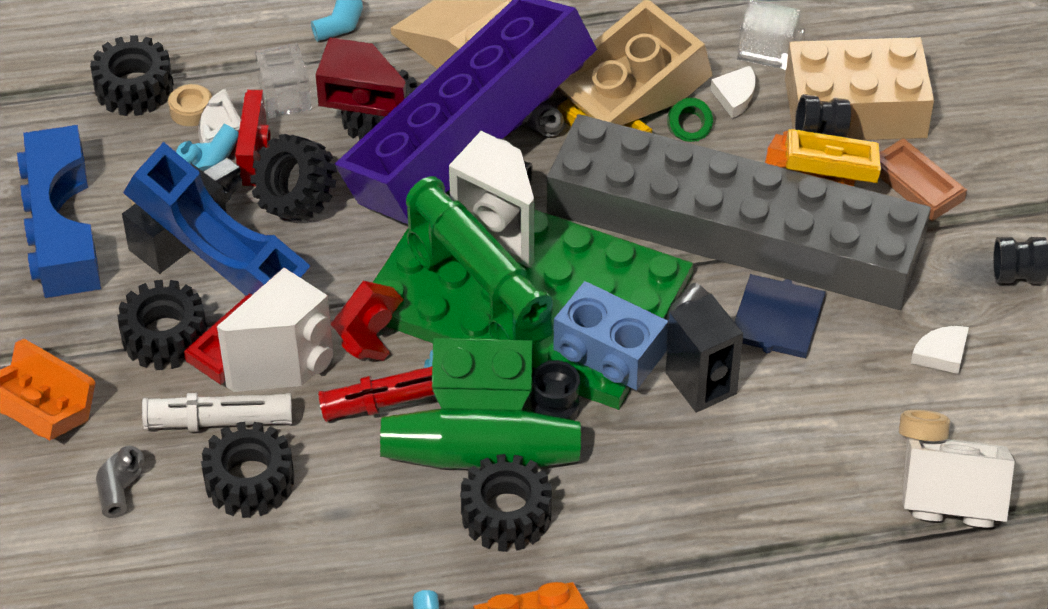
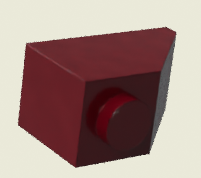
(358, 79)

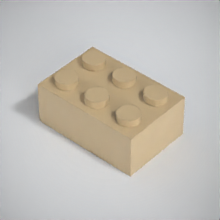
(879, 77)

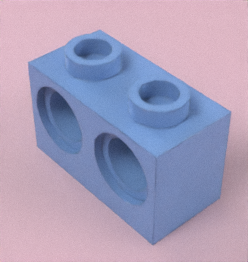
(610, 335)

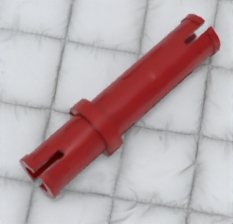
(376, 394)

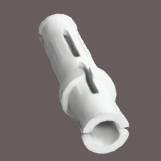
(216, 411)

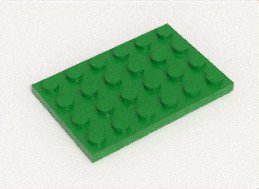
(454, 305)

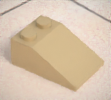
(445, 26)
(638, 67)

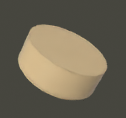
(188, 103)
(924, 425)

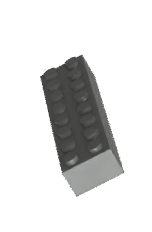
(738, 211)

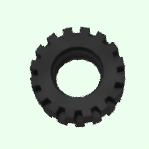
(313, 179)

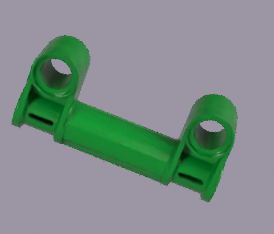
(446, 228)

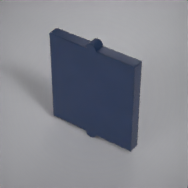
(779, 315)

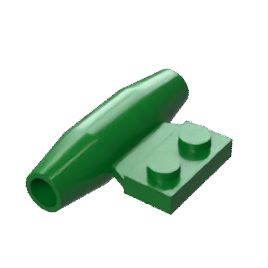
(480, 416)

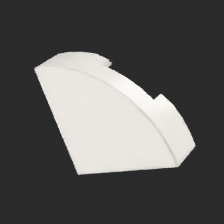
(734, 90)
(215, 114)
(941, 349)

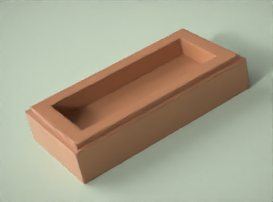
(919, 179)

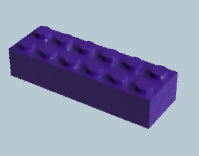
(480, 88)

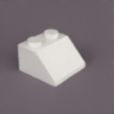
(496, 190)
(277, 336)
(958, 481)

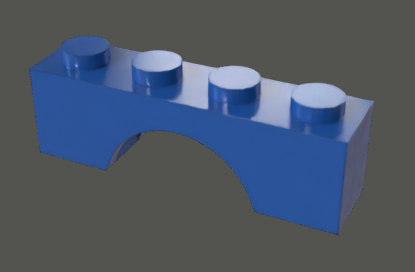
(178, 200)
(64, 248)

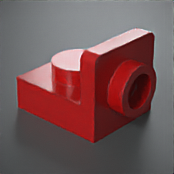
(363, 317)

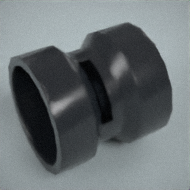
(823, 116)
(1020, 260)
(555, 390)

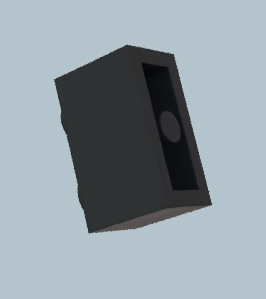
(703, 352)

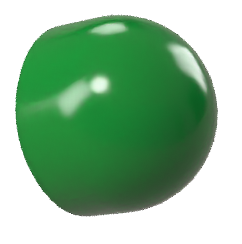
(693, 106)

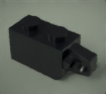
(156, 244)

